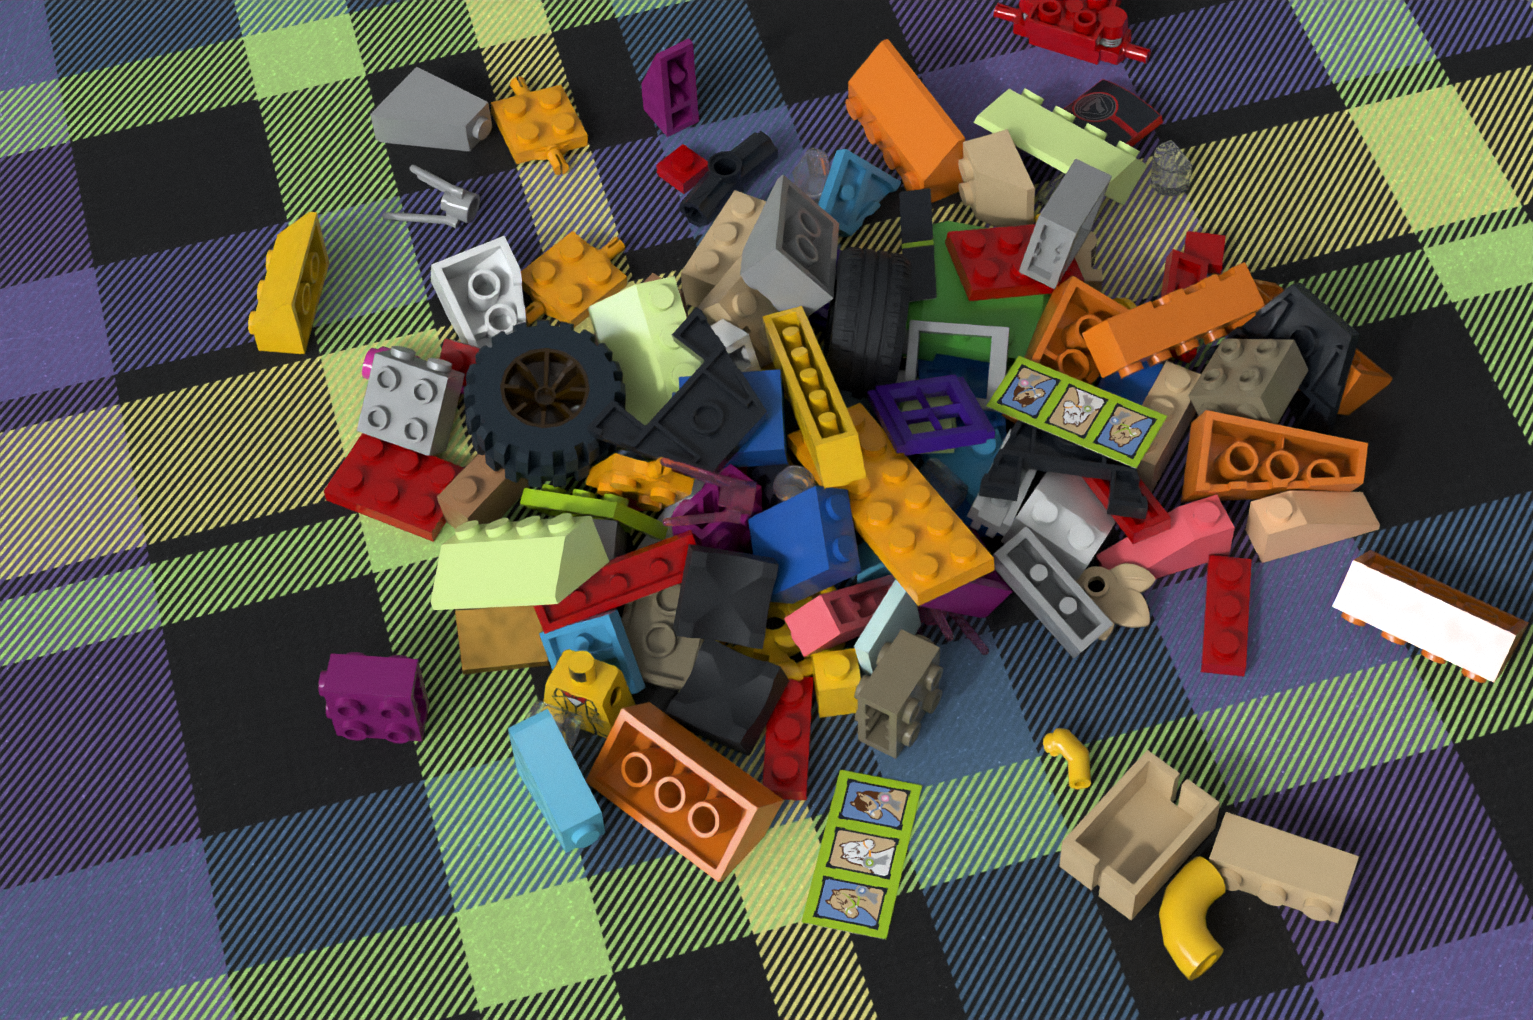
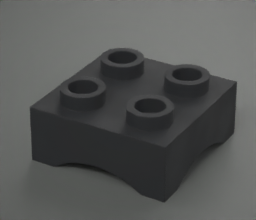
(725, 596)
(728, 697)

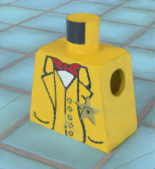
(588, 689)

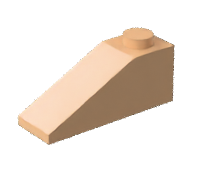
(1306, 520)

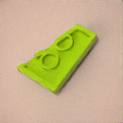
(555, 501)

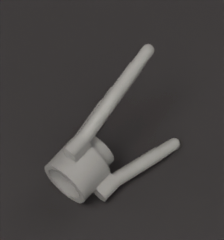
(456, 201)

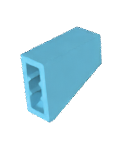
(555, 781)

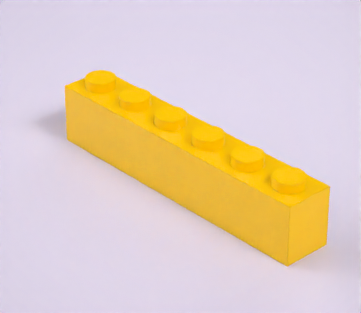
(814, 398)

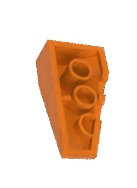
(1058, 335)

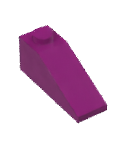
(671, 89)

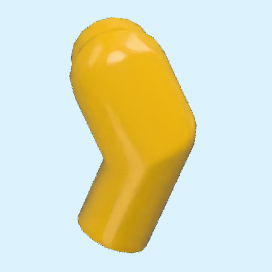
(1076, 754)

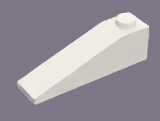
(481, 291)

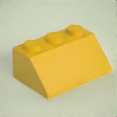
(290, 288)

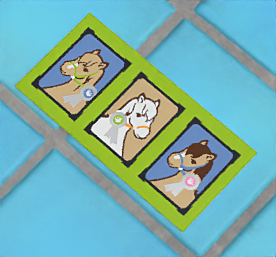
(1077, 411)
(862, 854)

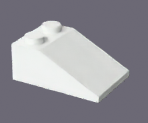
(1065, 520)

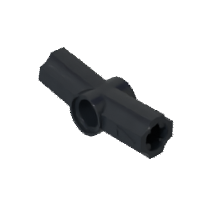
(725, 174)

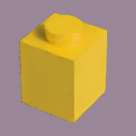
(835, 682)

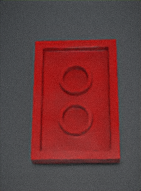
(991, 261)
(393, 485)

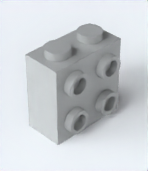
(410, 400)

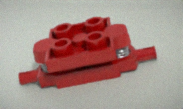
(1076, 28)

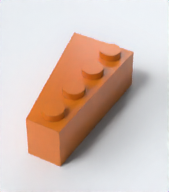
(1173, 323)

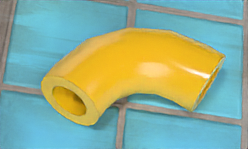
(1184, 916)

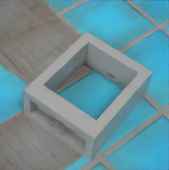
(1065, 223)
(998, 352)

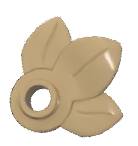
(1121, 596)

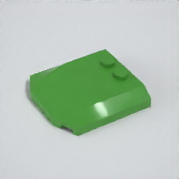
(952, 306)

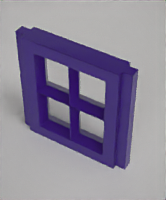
(895, 423)

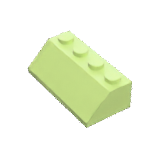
(1059, 141)
(639, 333)
(516, 562)

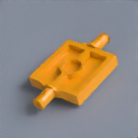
(539, 124)
(572, 279)
(642, 481)

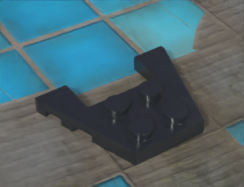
(1323, 341)
(703, 419)
(1046, 452)

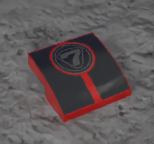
(1115, 112)

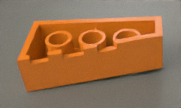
(1261, 459)

